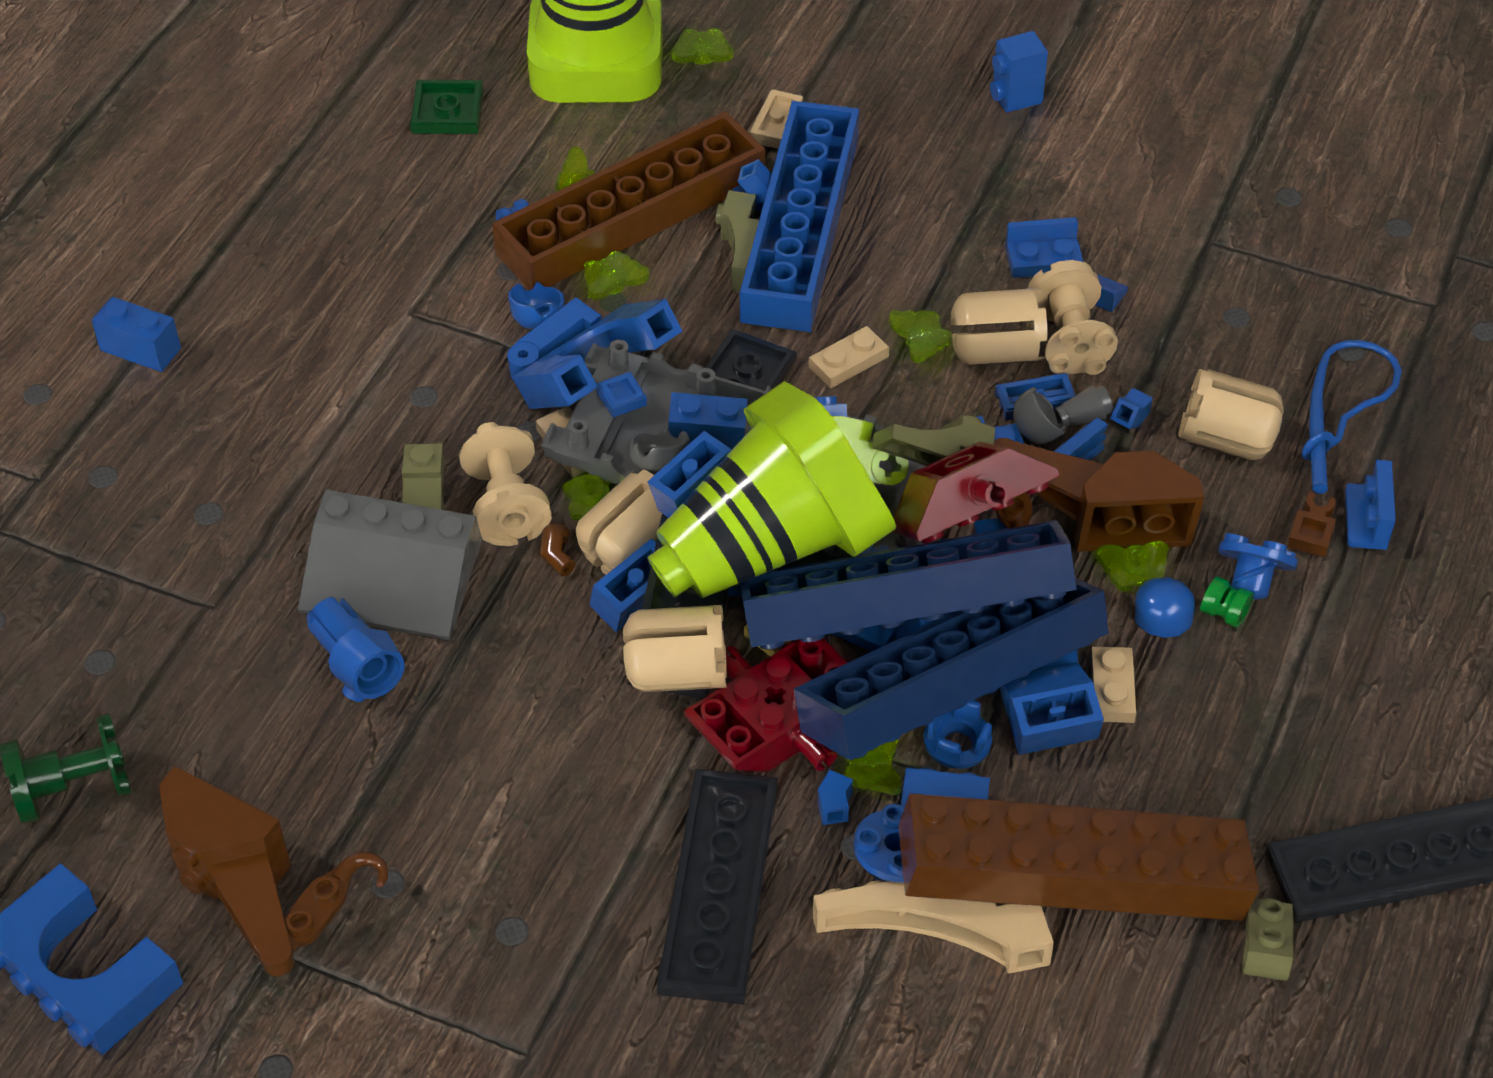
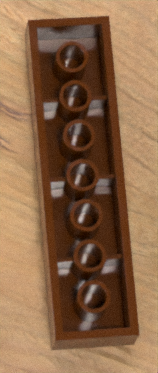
(625, 202)
(1076, 857)

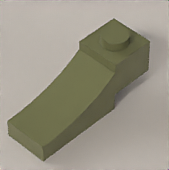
(739, 227)
(932, 445)
(424, 475)

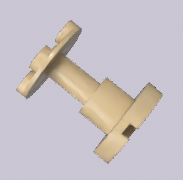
(1068, 296)
(509, 506)

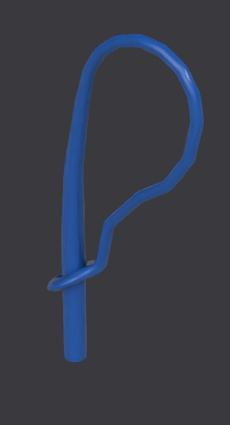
(1321, 440)

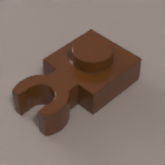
(1313, 527)

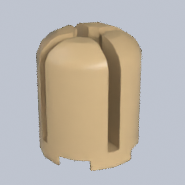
(999, 345)
(1232, 415)
(619, 522)
(675, 649)

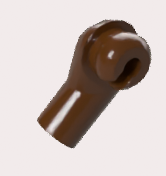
(551, 548)

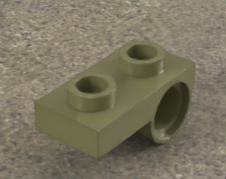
(1268, 940)

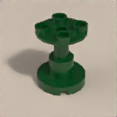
(48, 772)

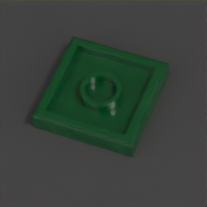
(447, 107)

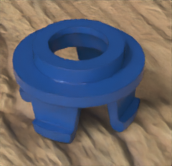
(963, 721)

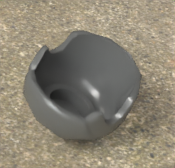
(1036, 418)
(655, 451)

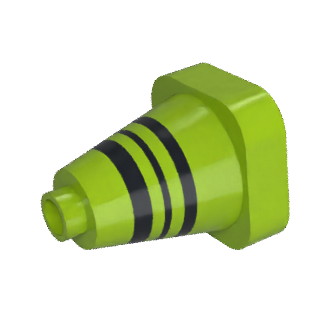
(594, 50)
(772, 500)

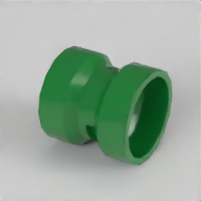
(1227, 602)

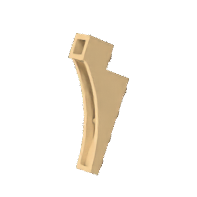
(1007, 933)

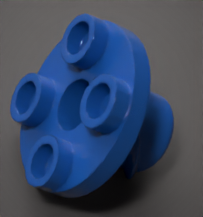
(1256, 563)
(878, 844)

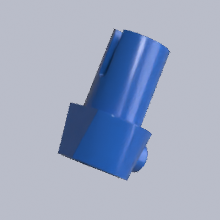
(359, 655)

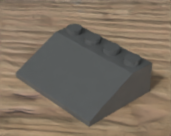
(391, 562)

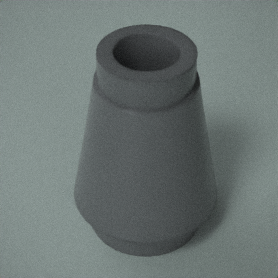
(1085, 407)

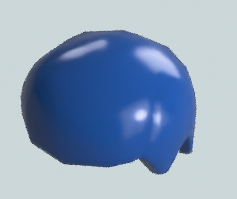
(534, 305)
(1164, 607)

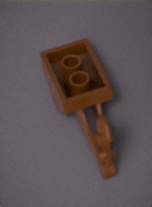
(1118, 503)
(240, 858)

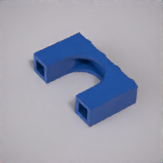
(562, 374)
(95, 1008)

